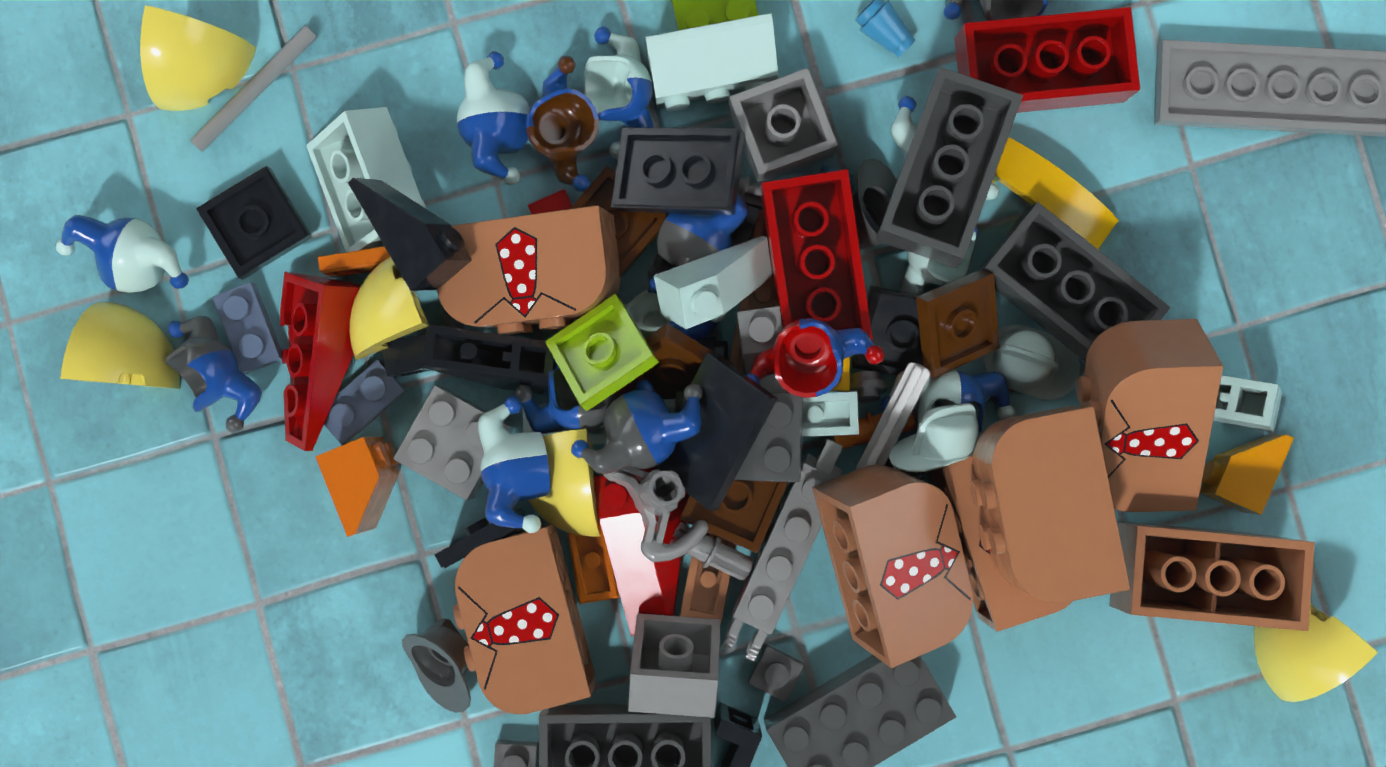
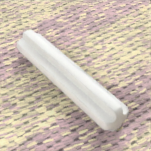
(895, 415)

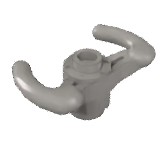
(656, 498)

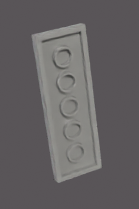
(1271, 88)

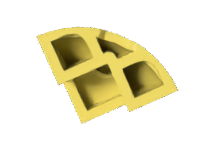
(189, 59)
(383, 311)
(118, 347)
(571, 496)
(1312, 661)

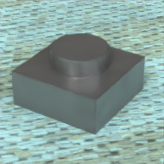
(775, 673)
(515, 753)

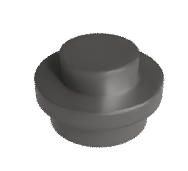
(867, 385)

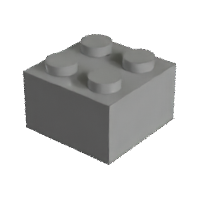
(782, 125)
(446, 443)
(675, 665)

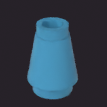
(885, 27)

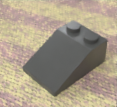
(778, 445)

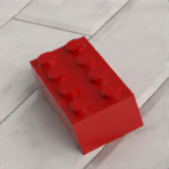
(1054, 57)
(816, 250)

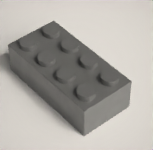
(949, 167)
(1066, 281)
(860, 716)
(618, 738)

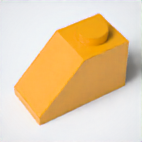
(1246, 473)

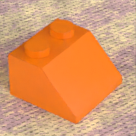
(360, 481)

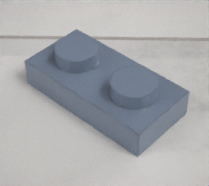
(248, 328)
(362, 402)

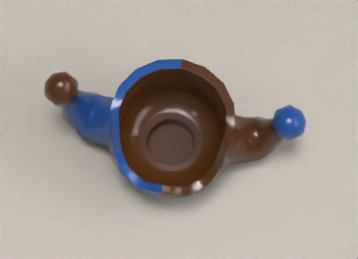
(563, 125)

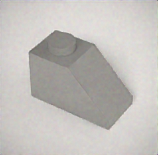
(757, 333)

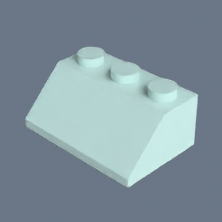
(711, 61)
(366, 147)

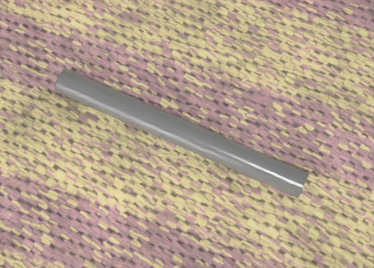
(253, 88)

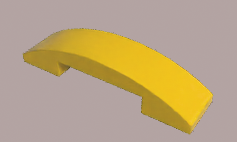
(1043, 182)

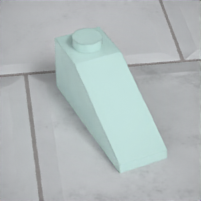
(713, 283)
(1248, 403)

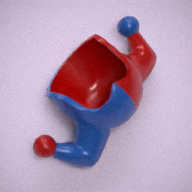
(811, 356)

